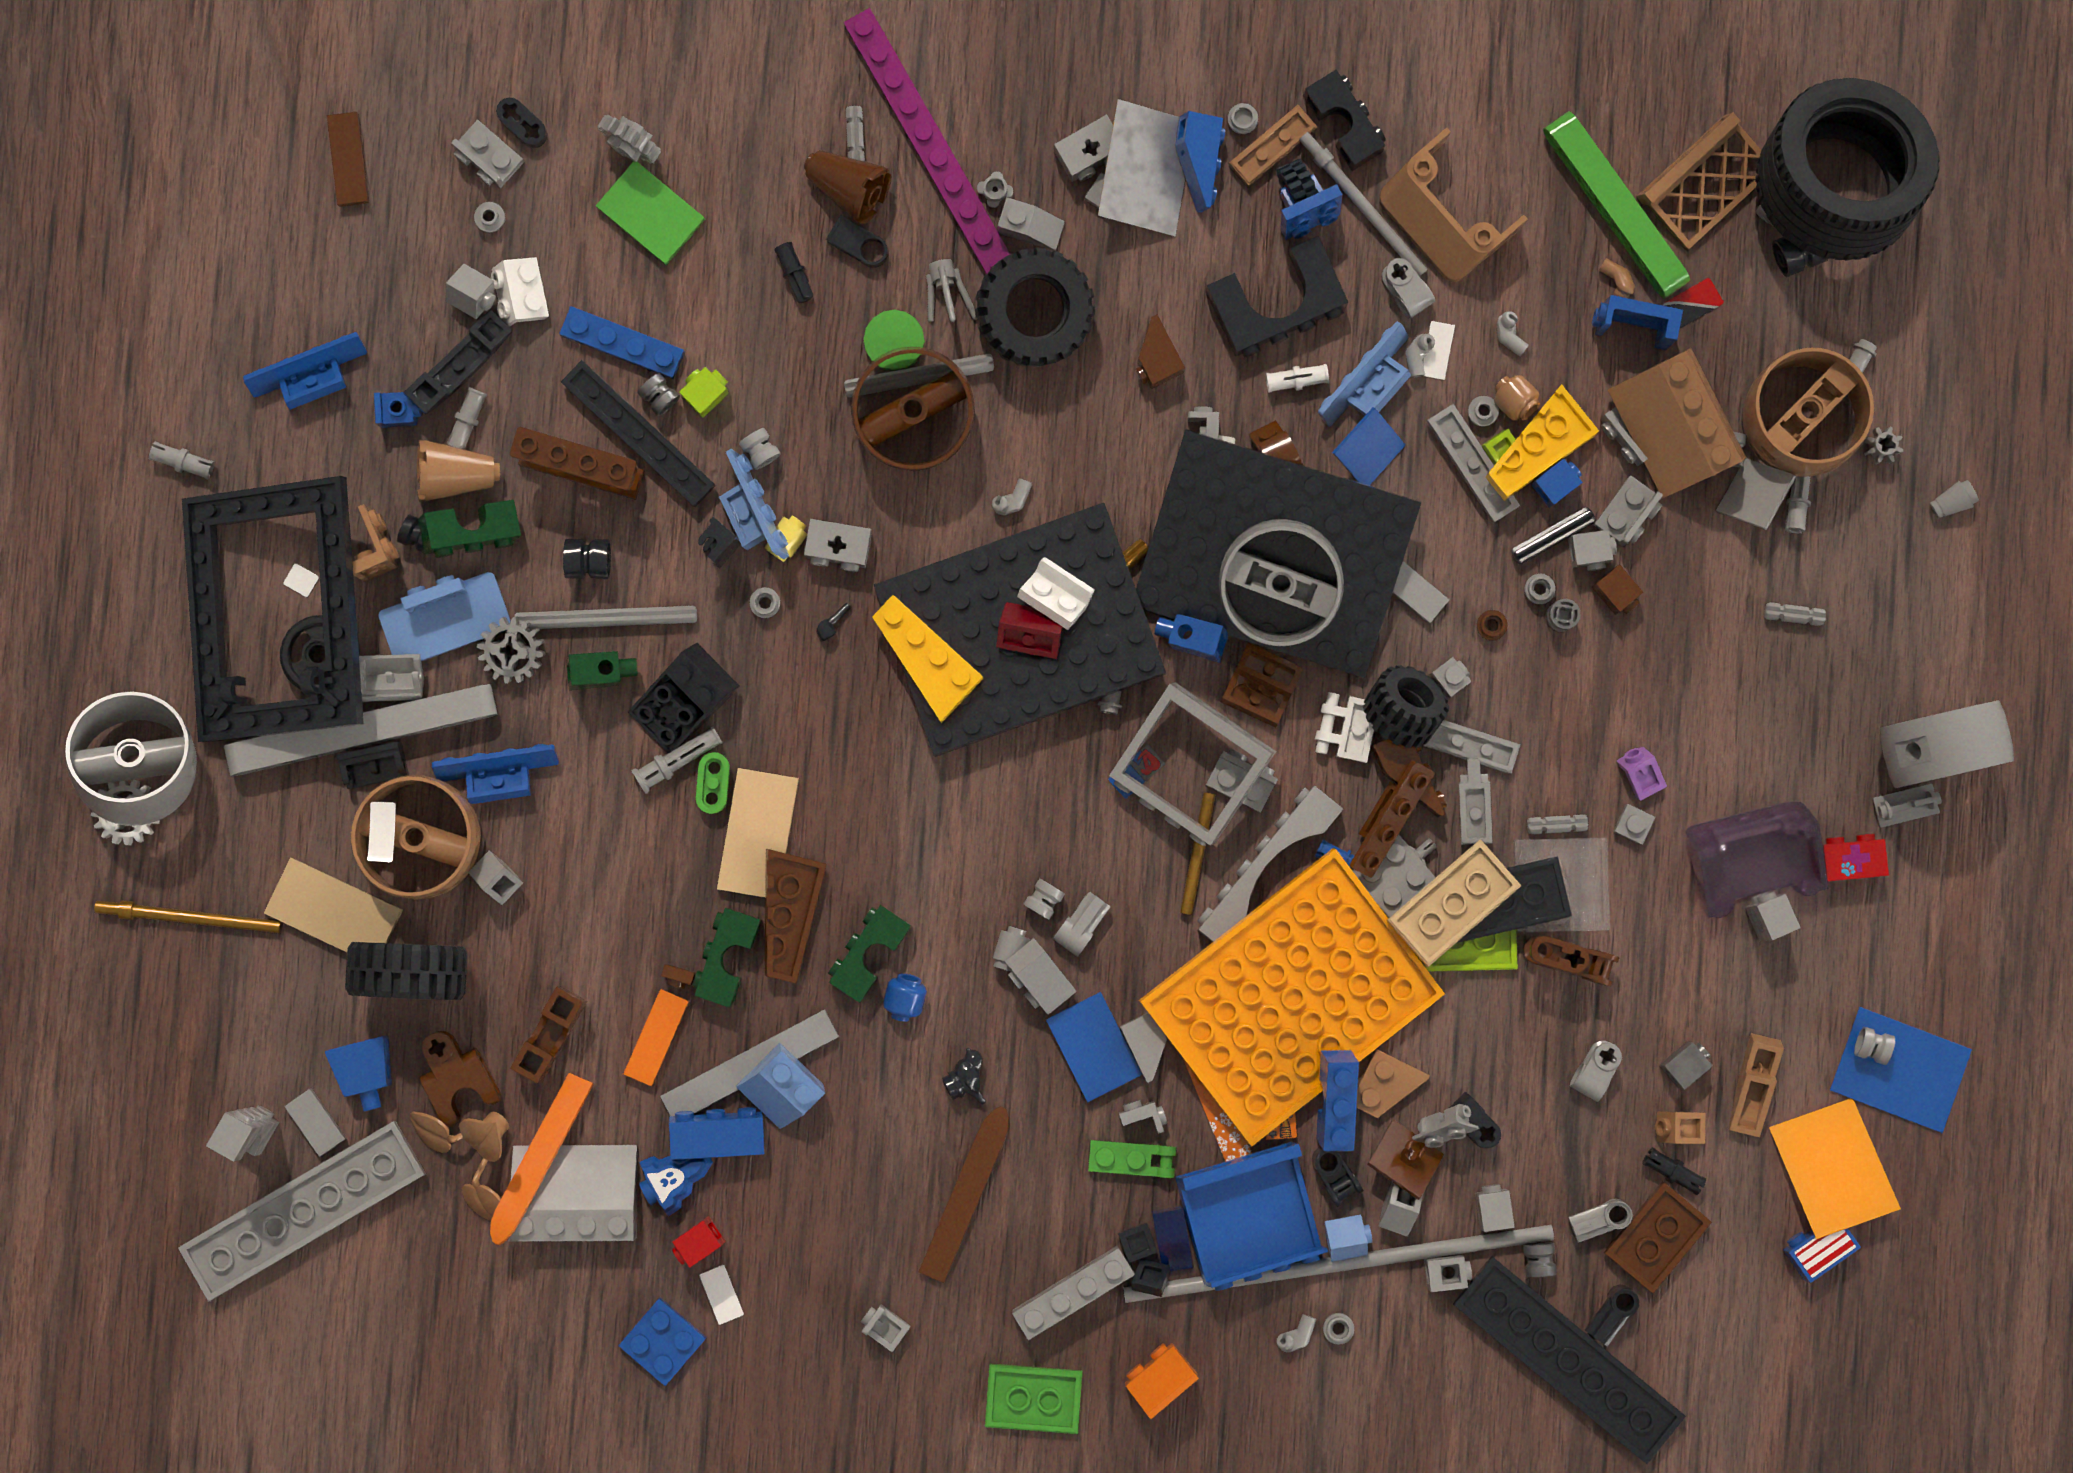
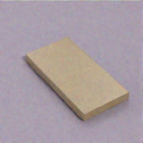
(757, 822)
(1454, 903)
(330, 908)

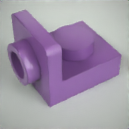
(1642, 772)

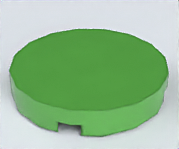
(892, 331)

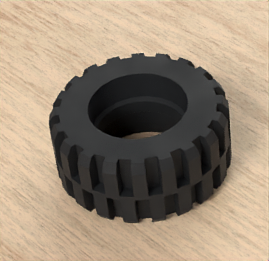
(1076, 301)
(406, 971)

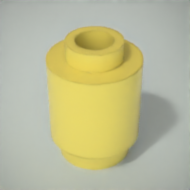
(794, 532)

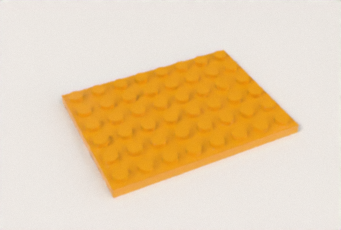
(1283, 984)

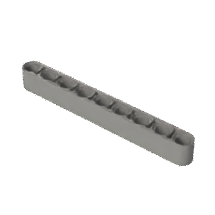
(378, 727)

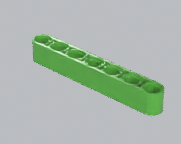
(1616, 204)

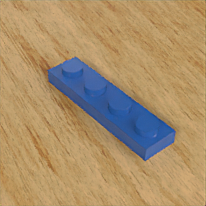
(622, 342)

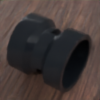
(410, 533)

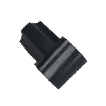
(1610, 1317)

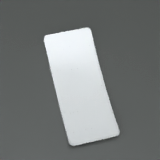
(381, 831)

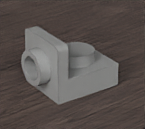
(1205, 414)

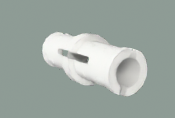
(1280, 381)

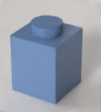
(1347, 1237)

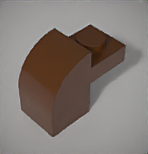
(1275, 442)

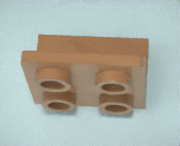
(370, 564)

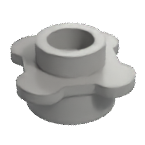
(995, 180)

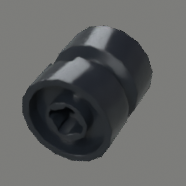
(1791, 258)
(589, 559)

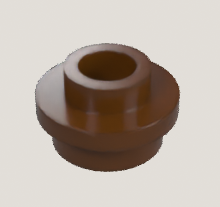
(1500, 620)

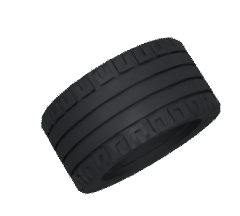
(1880, 124)

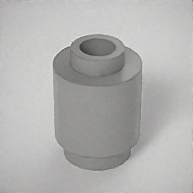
(1007, 945)

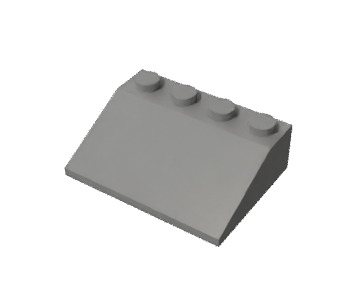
(583, 1195)

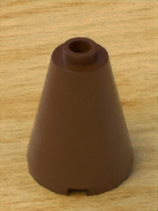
(849, 183)

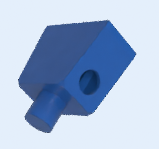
(1206, 641)
(362, 1069)

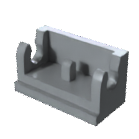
(391, 677)

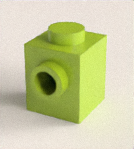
(704, 390)

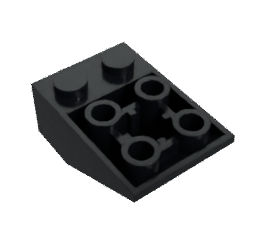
(683, 697)

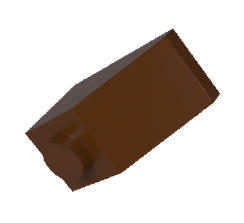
(1158, 356)

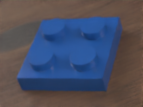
(662, 1341)

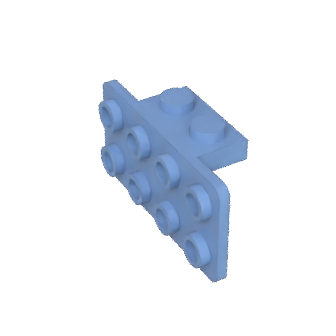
(443, 616)

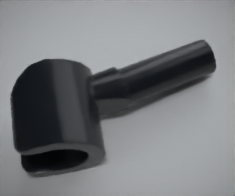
(825, 628)

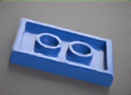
(1094, 1047)

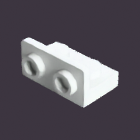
(1056, 593)

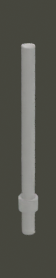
(1323, 159)

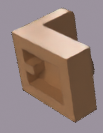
(1680, 1127)

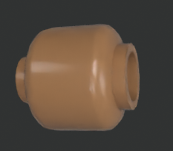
(1516, 397)

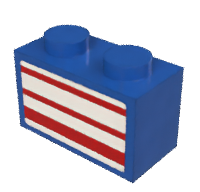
(1817, 1256)

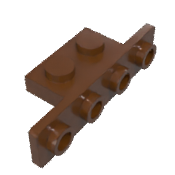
(1389, 817)

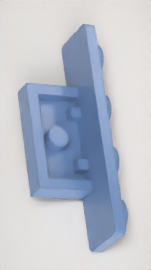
(1372, 381)
(748, 512)

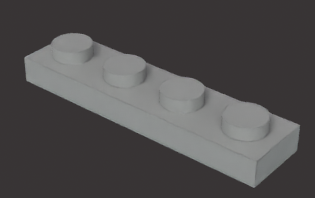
(1470, 461)

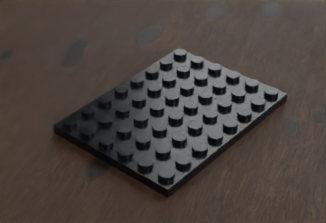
(1228, 488)
(963, 605)

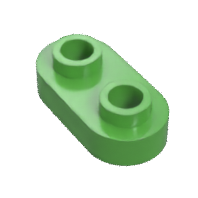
(712, 783)

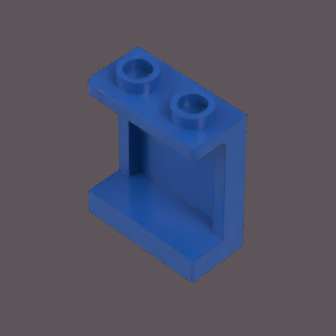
(1641, 314)

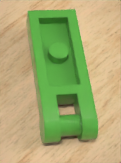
(1130, 1158)

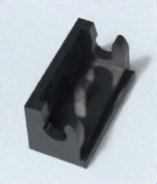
(721, 541)
(372, 765)

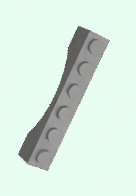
(1310, 817)

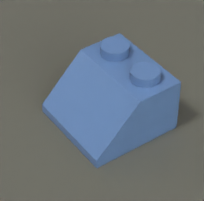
(781, 1087)

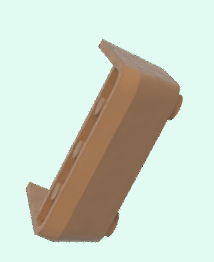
(1431, 225)

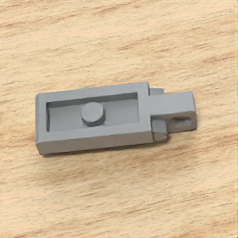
(1475, 805)

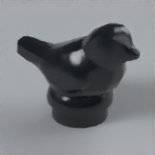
(965, 1077)

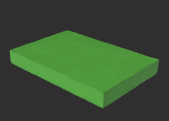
(650, 212)
(1033, 1398)

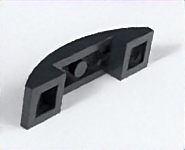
(459, 364)

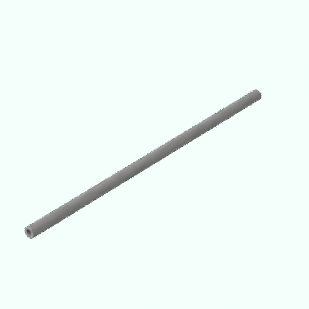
(1374, 1258)

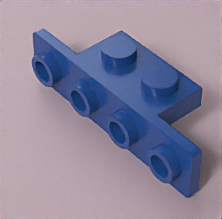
(308, 373)
(496, 774)

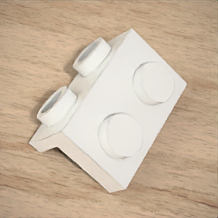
(519, 291)

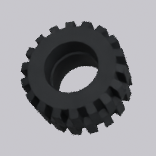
(1406, 706)

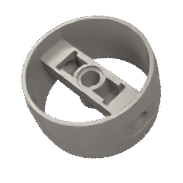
(1302, 592)
(1946, 744)
(108, 763)

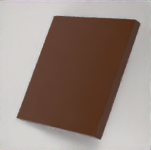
(1405, 1160)

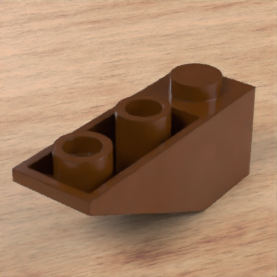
(1393, 763)

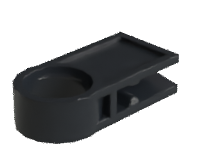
(851, 238)

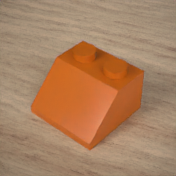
(1160, 1379)

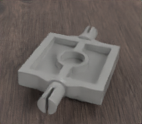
(1399, 875)

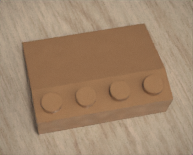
(1677, 423)

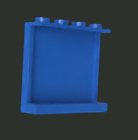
(1250, 1216)

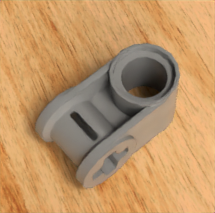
(1408, 290)
(1593, 1076)

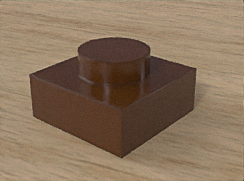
(677, 976)

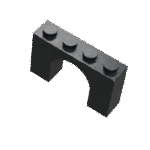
(1249, 330)

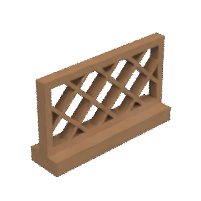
(1687, 163)

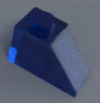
(1172, 1238)

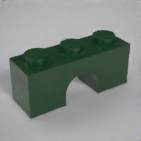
(444, 534)
(851, 973)
(715, 981)

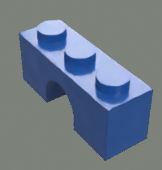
(1340, 1086)

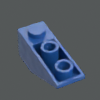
(1198, 150)

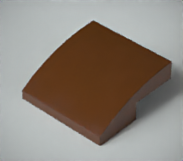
(1262, 685)

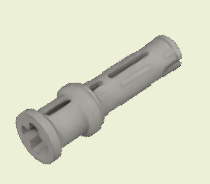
(709, 738)

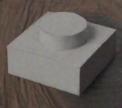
(1634, 824)

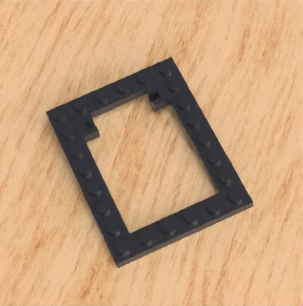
(339, 695)

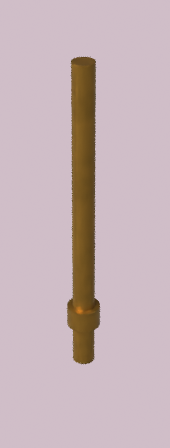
(129, 910)

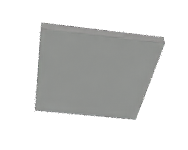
(1756, 493)

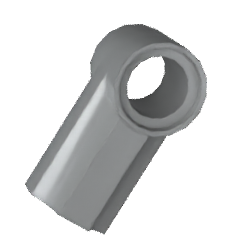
(1078, 929)
(1597, 1220)

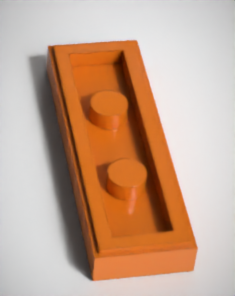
(656, 1037)

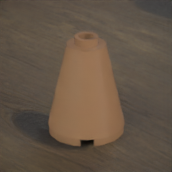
(452, 471)

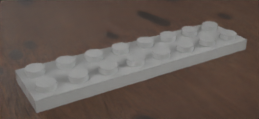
(301, 1211)

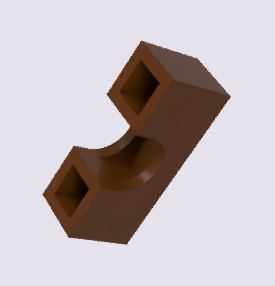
(550, 1035)

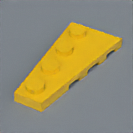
(1545, 441)
(933, 665)

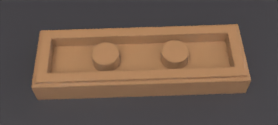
(1272, 146)

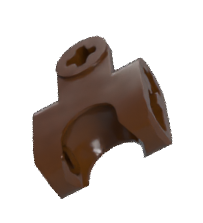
(1588, 964)
(452, 1073)

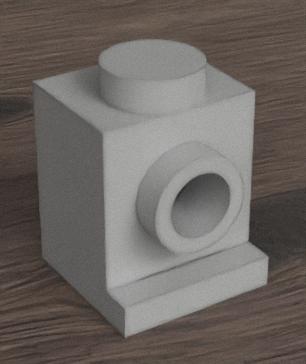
(1451, 677)
(1458, 1280)

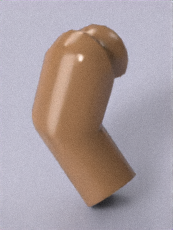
(1622, 278)

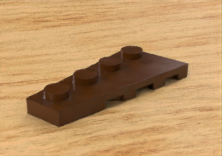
(790, 904)

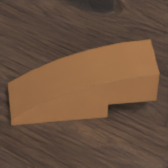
(1755, 1084)

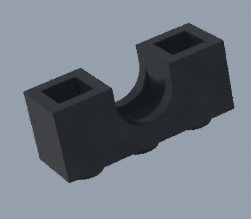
(1334, 96)

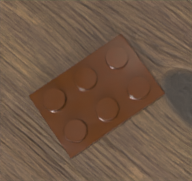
(1657, 1237)

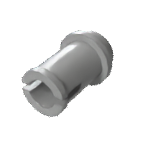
(1862, 354)
(1110, 703)

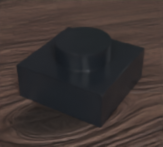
(1137, 1242)
(1151, 1277)

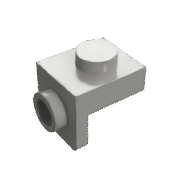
(1136, 1111)
(884, 1327)

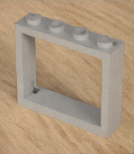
(1221, 724)

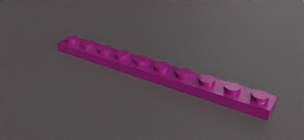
(926, 139)

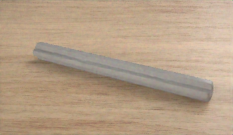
(609, 617)

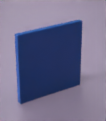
(1369, 448)

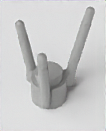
(943, 276)

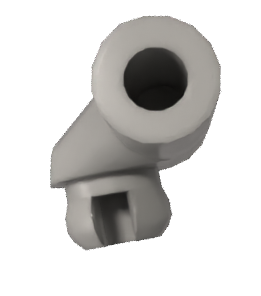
(1507, 333)
(1416, 352)
(1012, 502)
(1298, 1337)

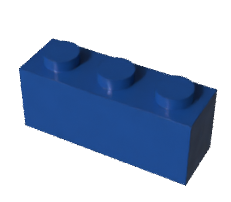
(716, 1134)

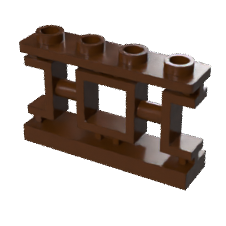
(577, 463)

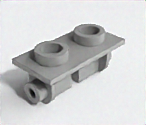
(1907, 805)
(1445, 1126)

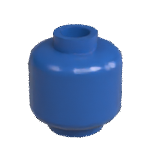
(904, 997)

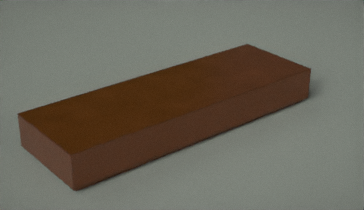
(347, 159)

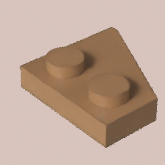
(1386, 1083)

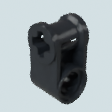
(1480, 1119)
(1338, 1179)

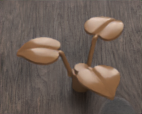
(483, 1136)

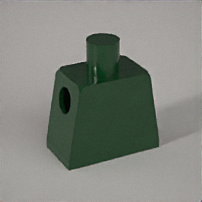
(584, 672)

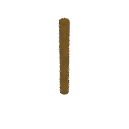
(1197, 856)

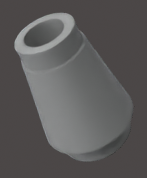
(1955, 499)

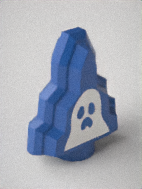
(671, 1180)

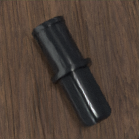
(794, 272)

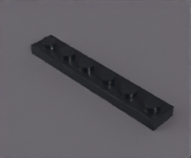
(638, 433)

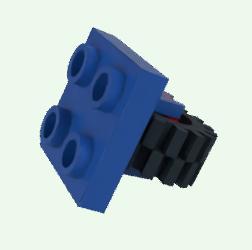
(1305, 201)

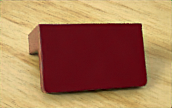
(1028, 631)

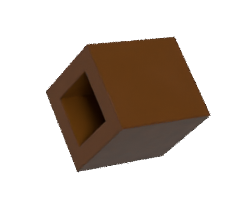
(1618, 590)

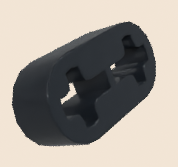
(517, 128)

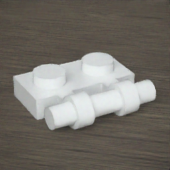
(1356, 731)

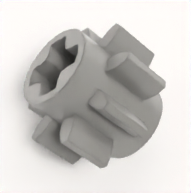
(1891, 442)

